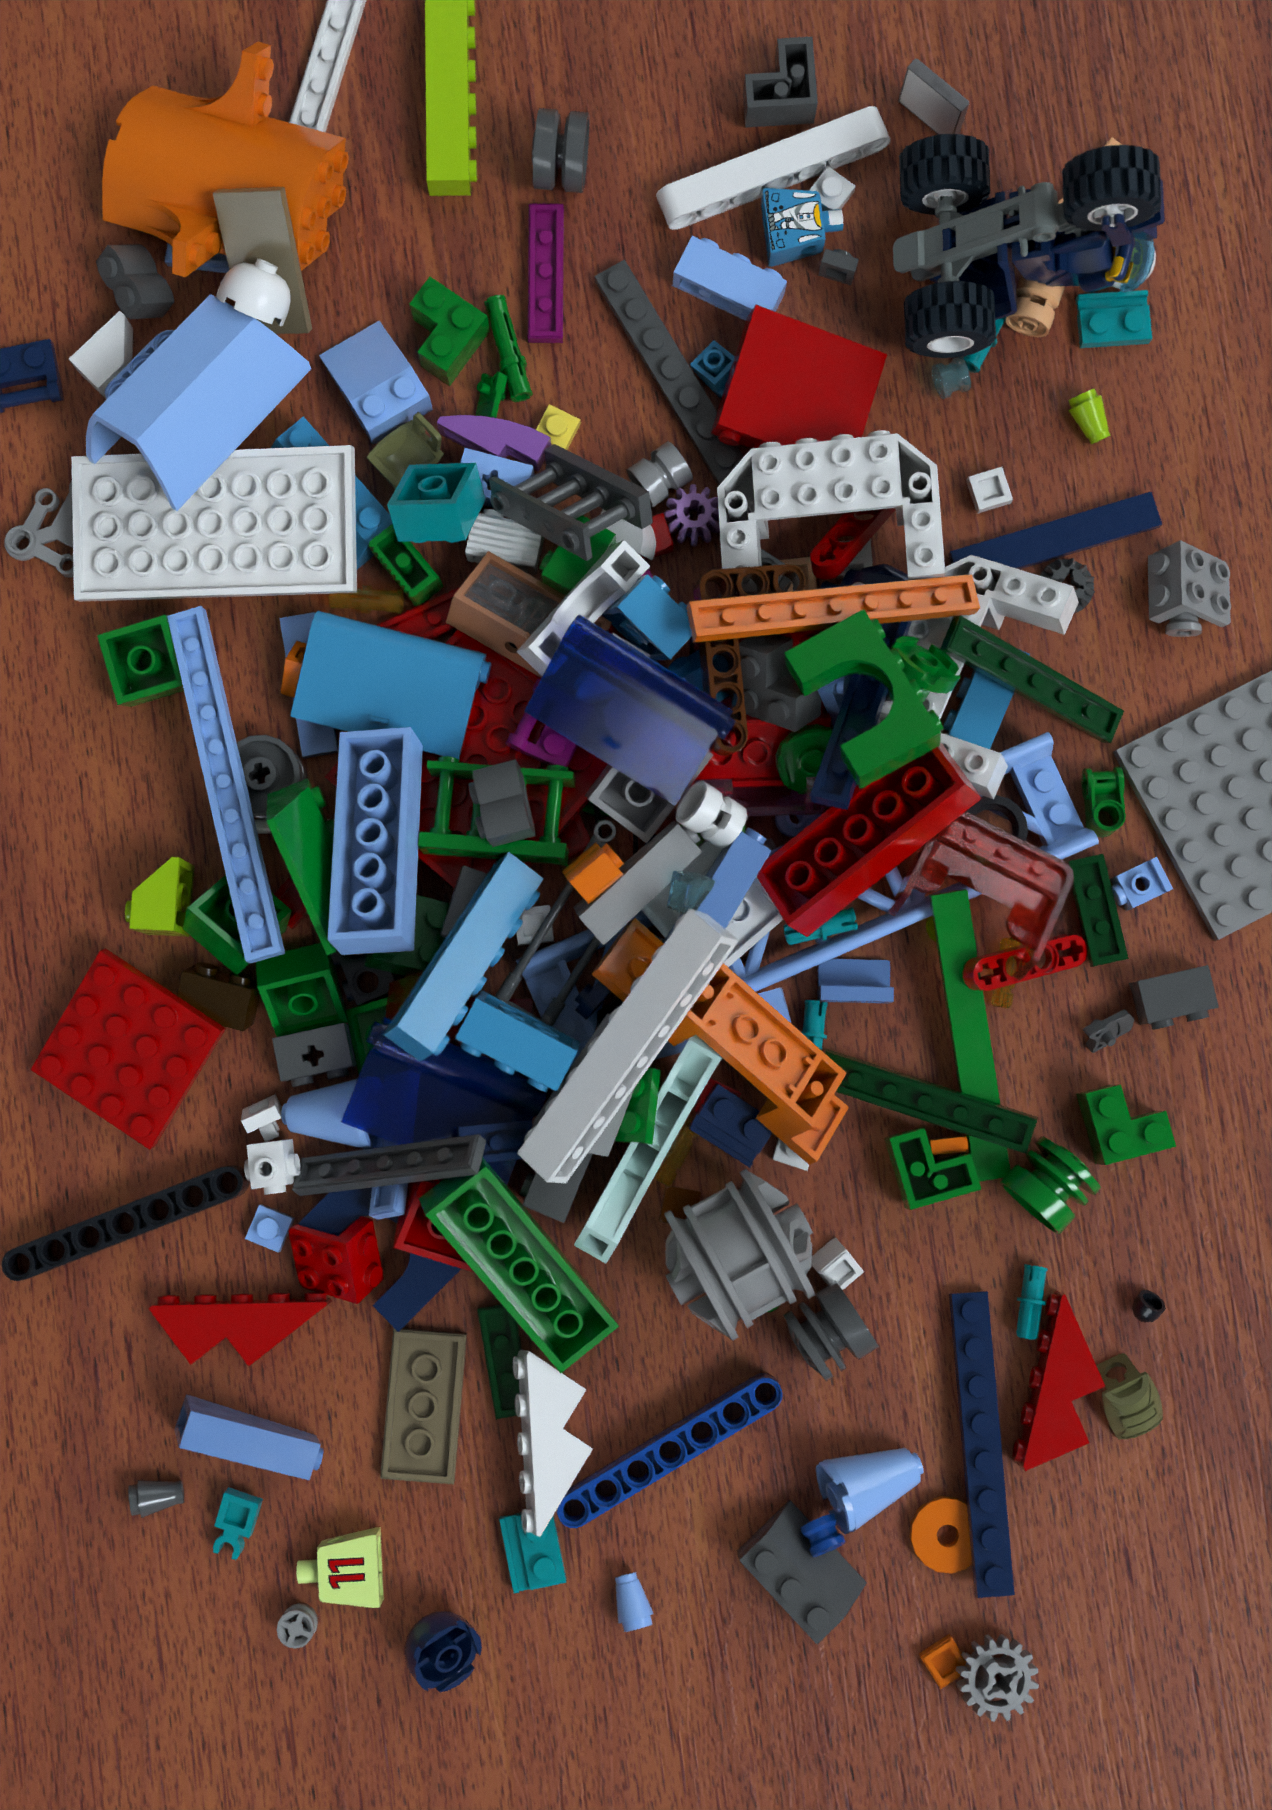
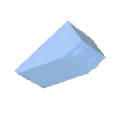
(376, 381)

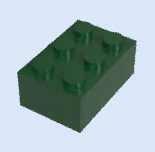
(428, 925)

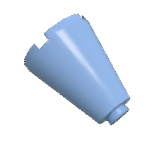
(320, 1115)
(866, 1484)

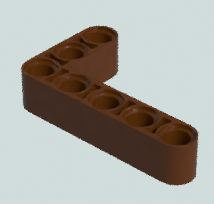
(731, 681)

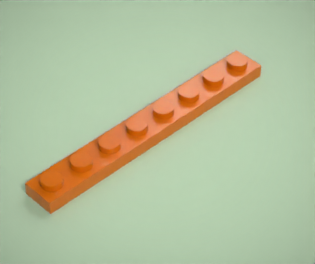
(828, 606)

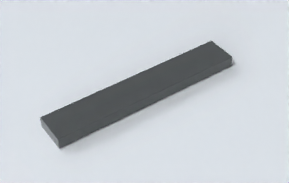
(390, 1165)

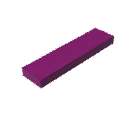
(545, 273)

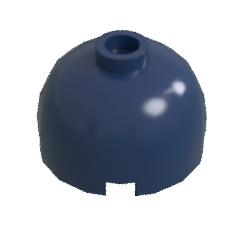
(441, 1650)

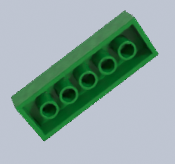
(519, 1264)

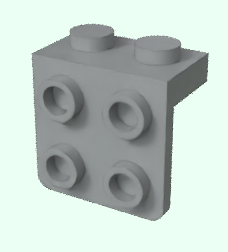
(1189, 581)

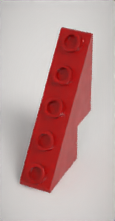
(247, 1323)
(1062, 1375)

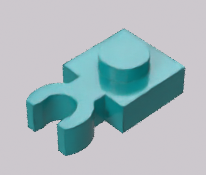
(237, 1518)

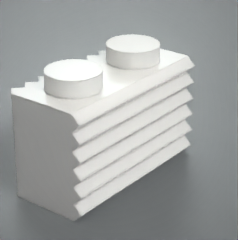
(504, 539)

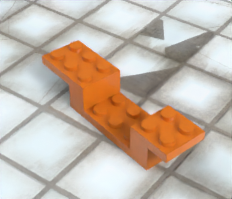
(752, 1040)

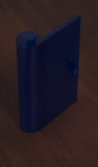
(628, 710)
(431, 1097)

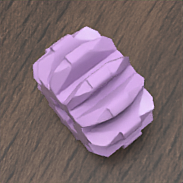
(680, 517)

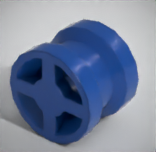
(823, 1535)

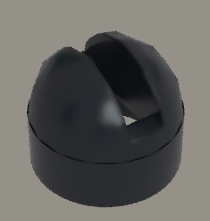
(1148, 1306)

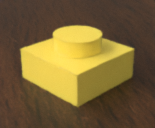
(559, 426)

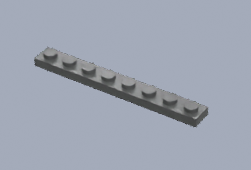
(667, 367)

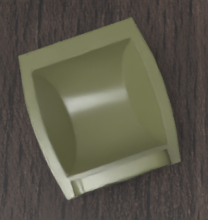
(406, 447)
(1132, 1404)

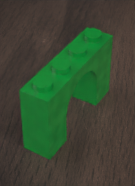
(859, 648)

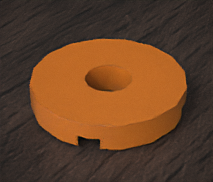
(923, 1535)

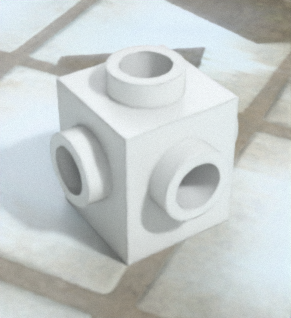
(272, 1165)

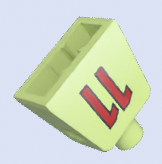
(347, 1569)

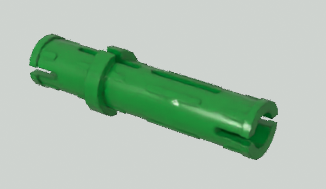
(511, 360)

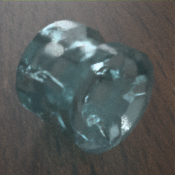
(951, 377)

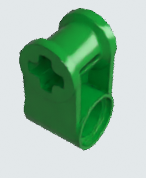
(1103, 793)

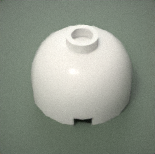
(257, 291)

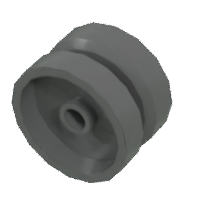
(559, 150)
(268, 756)

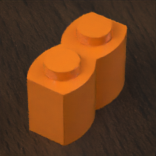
(594, 871)

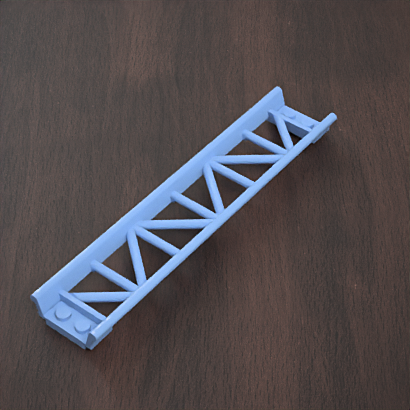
(1049, 816)

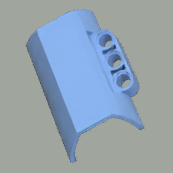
(196, 395)

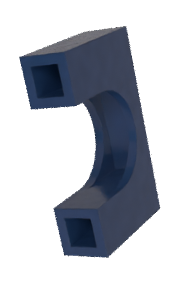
(419, 1281)

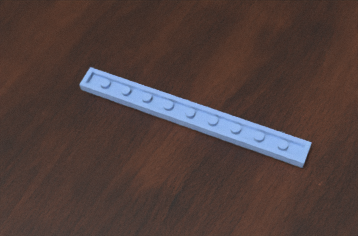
(226, 785)

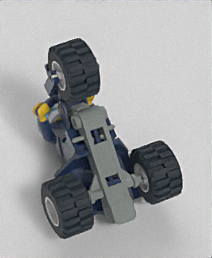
(1087, 241)

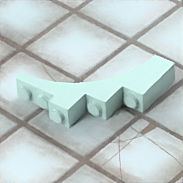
(641, 1160)

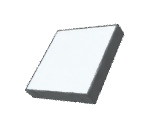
(932, 99)

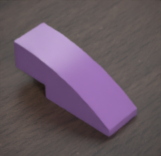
(496, 437)

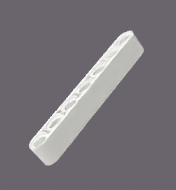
(773, 167)

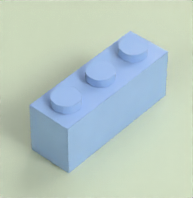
(727, 279)

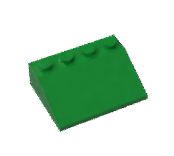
(306, 847)

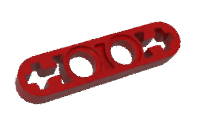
(845, 552)
(997, 962)

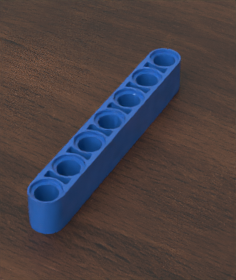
(661, 1466)

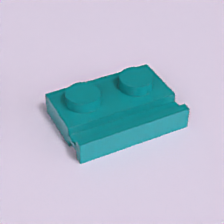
(1113, 319)
(532, 1559)

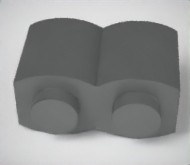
(135, 281)
(502, 803)

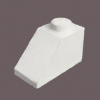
(105, 353)

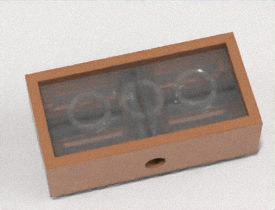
(504, 607)

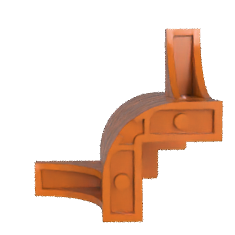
(186, 147)

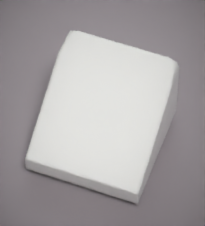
(836, 1264)

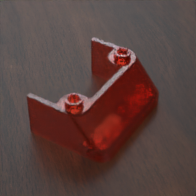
(1001, 869)

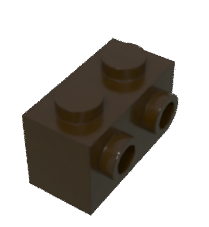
(221, 996)

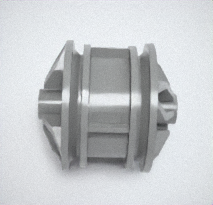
(739, 1254)

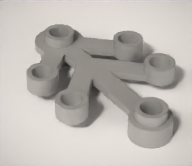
(59, 530)

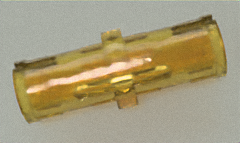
(369, 599)

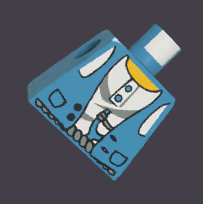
(795, 224)

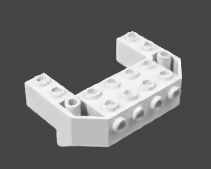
(832, 479)
(1000, 593)

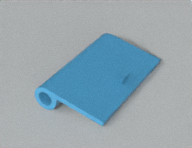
(388, 679)

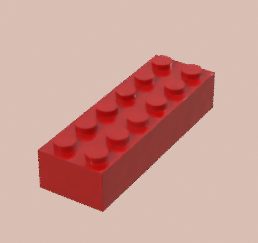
(858, 846)

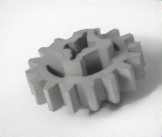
(984, 1685)

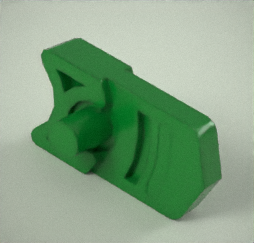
(491, 393)

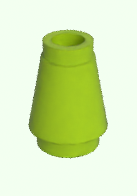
(1090, 415)

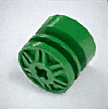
(1050, 1184)

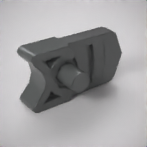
(1106, 1031)

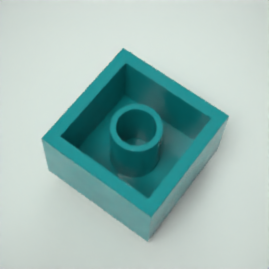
(436, 502)

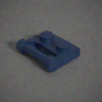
(26, 365)

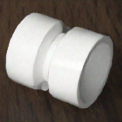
(711, 815)

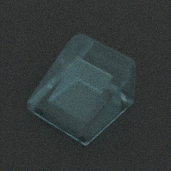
(688, 890)

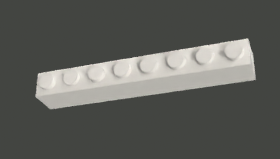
(627, 1046)

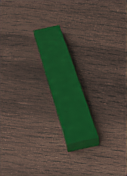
(1031, 679)
(935, 1103)

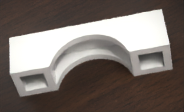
(591, 597)

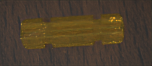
(1002, 996)
(676, 1154)

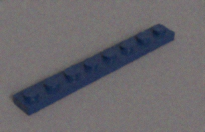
(981, 1445)

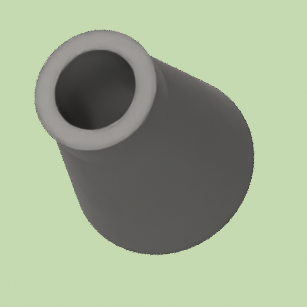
(153, 1496)

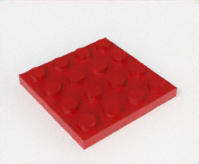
(127, 1048)

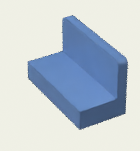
(855, 981)

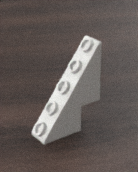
(548, 1451)

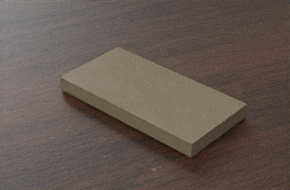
(260, 226)
(423, 1406)

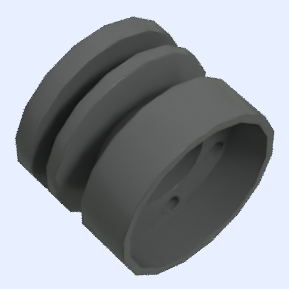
(830, 1331)

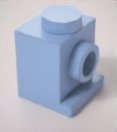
(1153, 877)

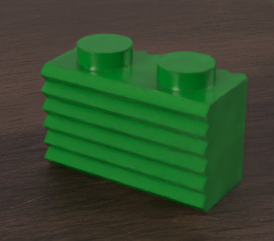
(406, 566)

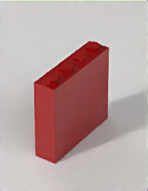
(795, 384)

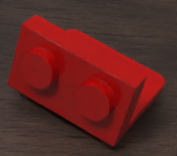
(338, 1265)

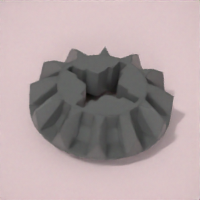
(1079, 577)

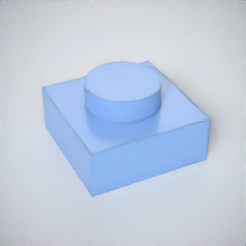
(269, 1228)

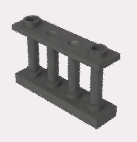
(574, 477)

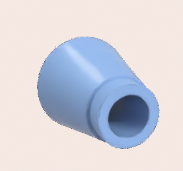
(632, 1603)

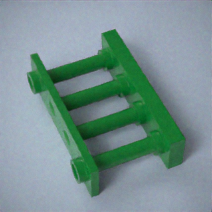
(442, 841)

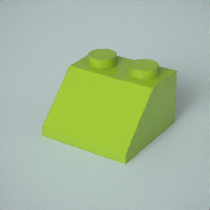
(162, 900)

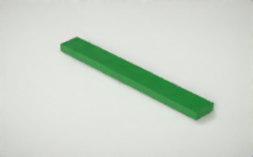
(967, 1020)

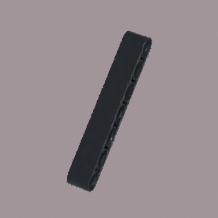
(109, 1227)

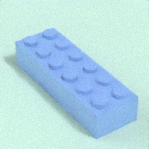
(375, 842)

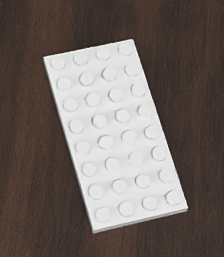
(252, 529)

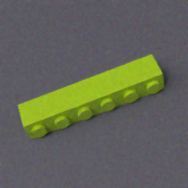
(449, 97)

